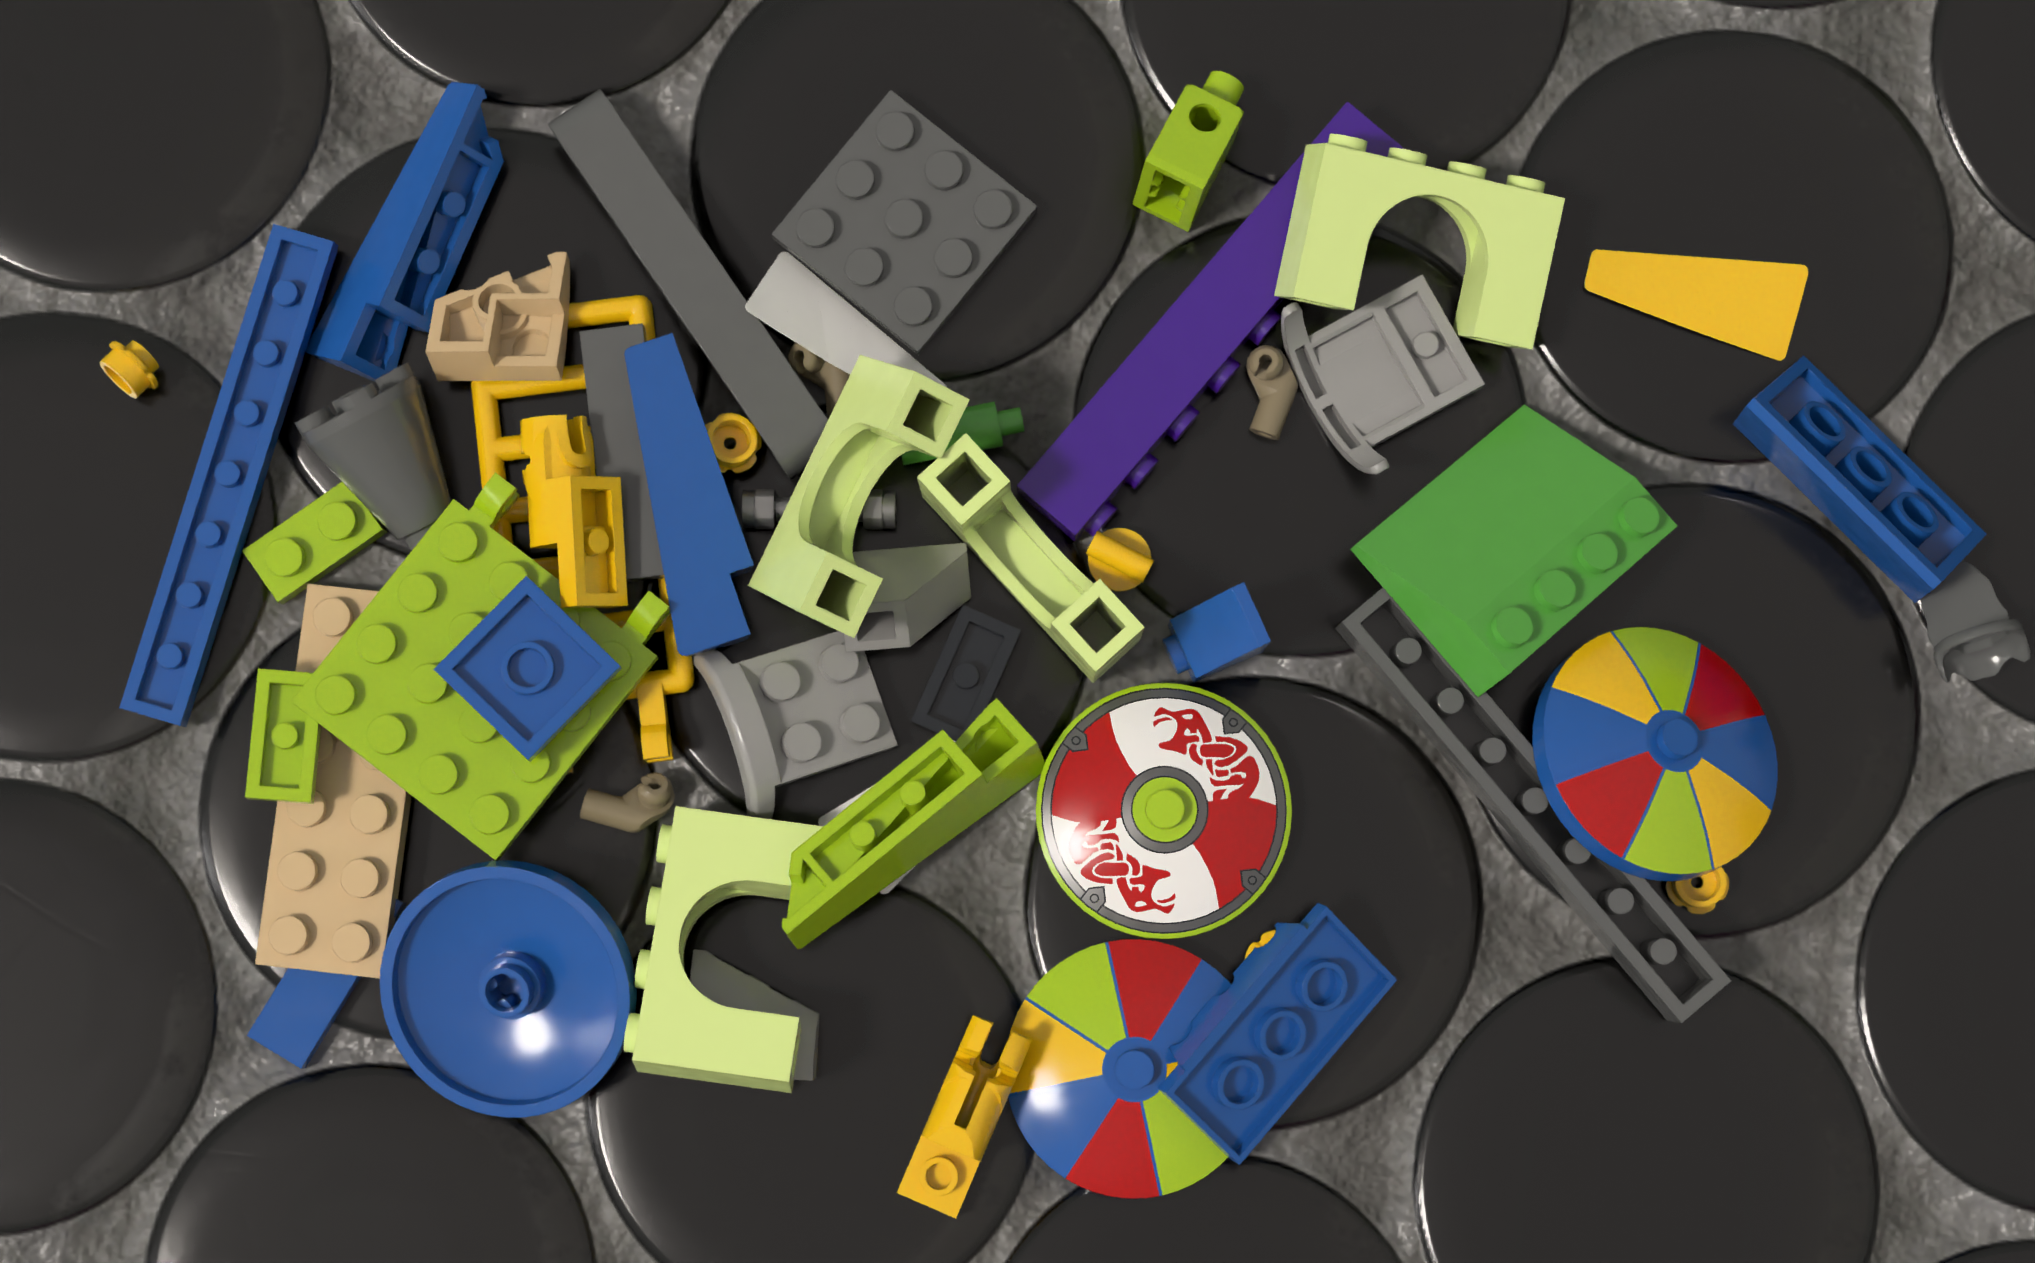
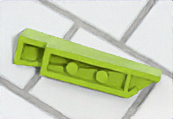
(907, 819)

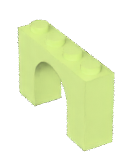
(1504, 228)
(872, 424)
(986, 516)
(679, 1028)

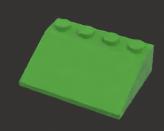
(1511, 544)

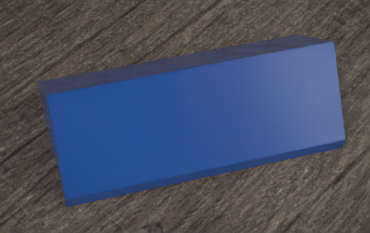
(1859, 479)

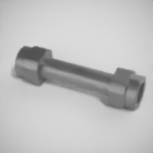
(764, 509)

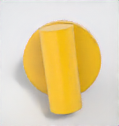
(1119, 559)

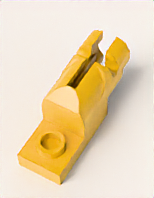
(574, 511)
(962, 1120)

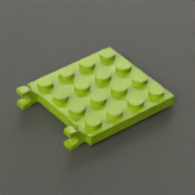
(411, 725)

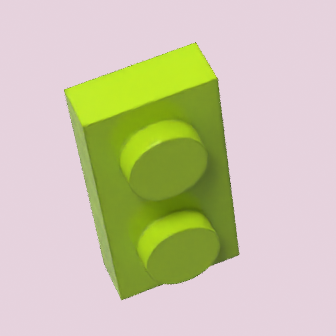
(313, 542)
(282, 741)

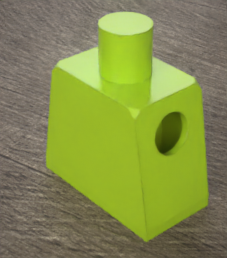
(1191, 150)

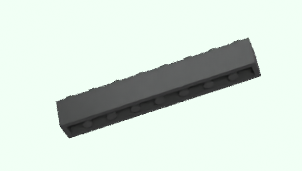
(1503, 775)

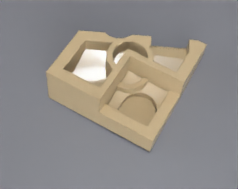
(504, 327)

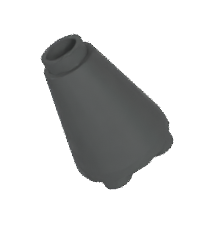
(384, 452)

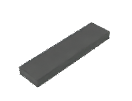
(618, 443)

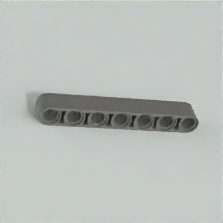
(692, 280)

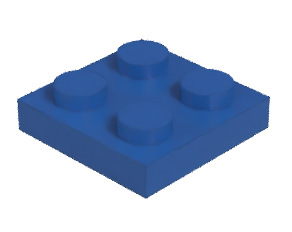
(528, 668)

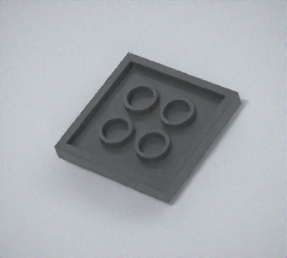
(904, 222)

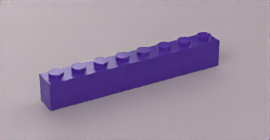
(1177, 361)

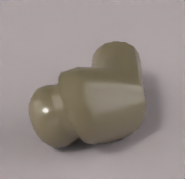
(819, 372)
(1275, 389)
(634, 809)

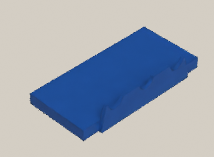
(1273, 1029)

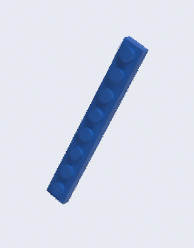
(229, 476)

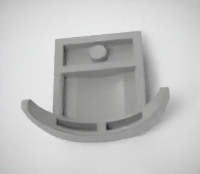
(1379, 369)
(796, 713)

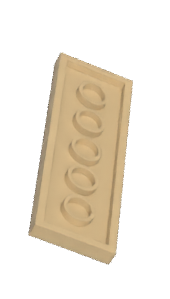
(342, 857)

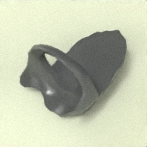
(1971, 626)

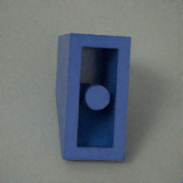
(1216, 634)

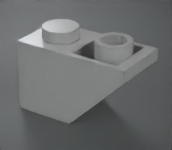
(915, 595)

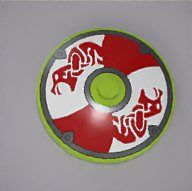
(1163, 810)

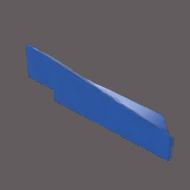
(413, 240)
(689, 502)

